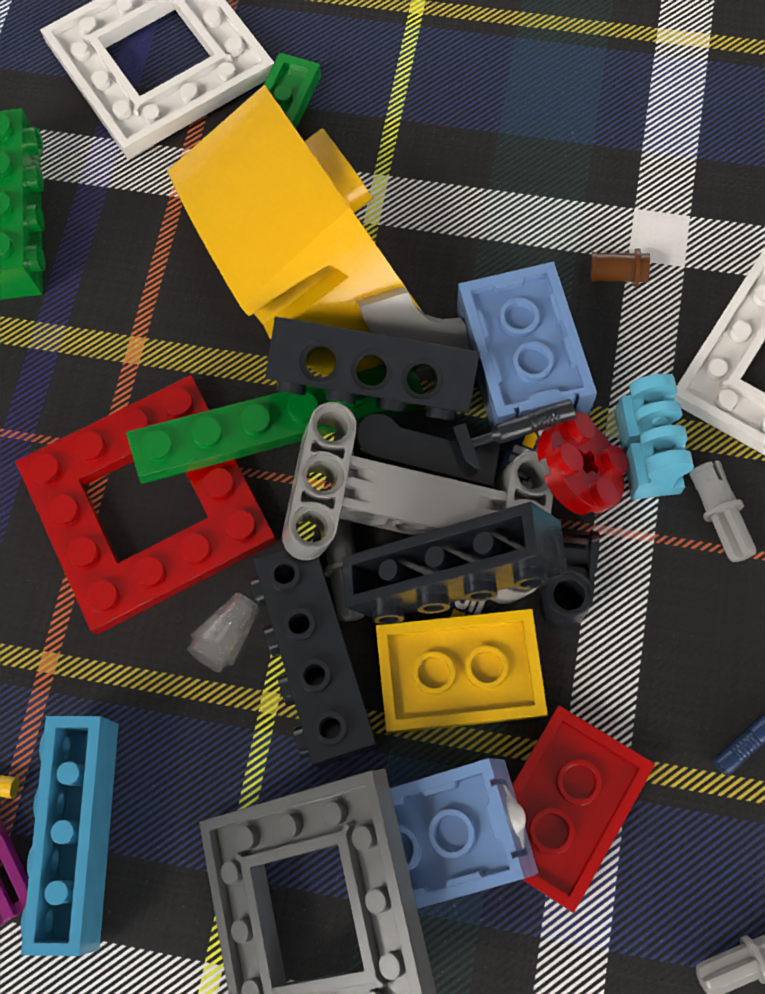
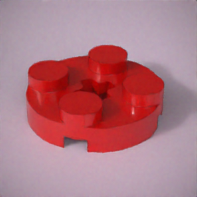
(578, 446)

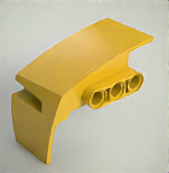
(284, 222)

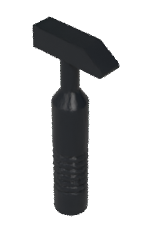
(513, 429)

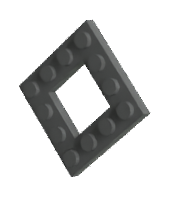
(364, 825)

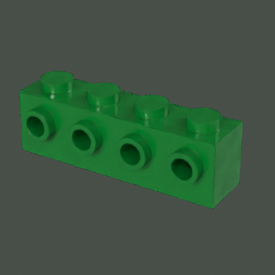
(20, 207)

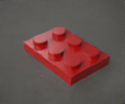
(574, 802)

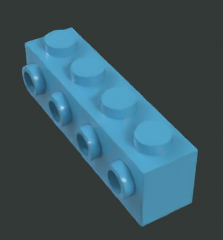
(70, 837)

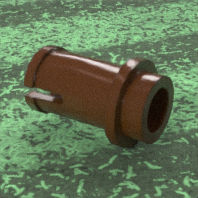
(620, 267)

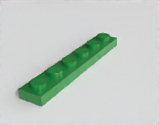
(244, 428)

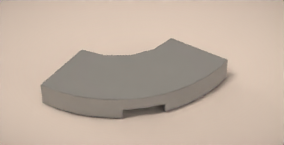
(397, 316)

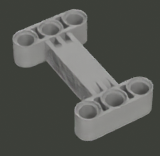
(393, 495)

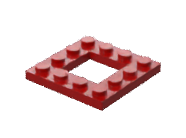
(119, 590)

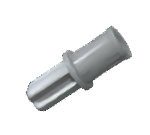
(723, 510)
(733, 967)

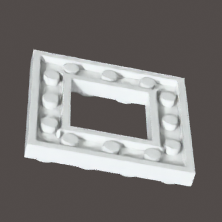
(144, 120)
(713, 380)

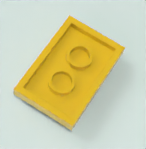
(460, 671)

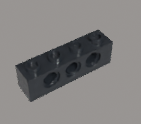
(296, 339)

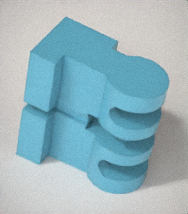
(651, 441)

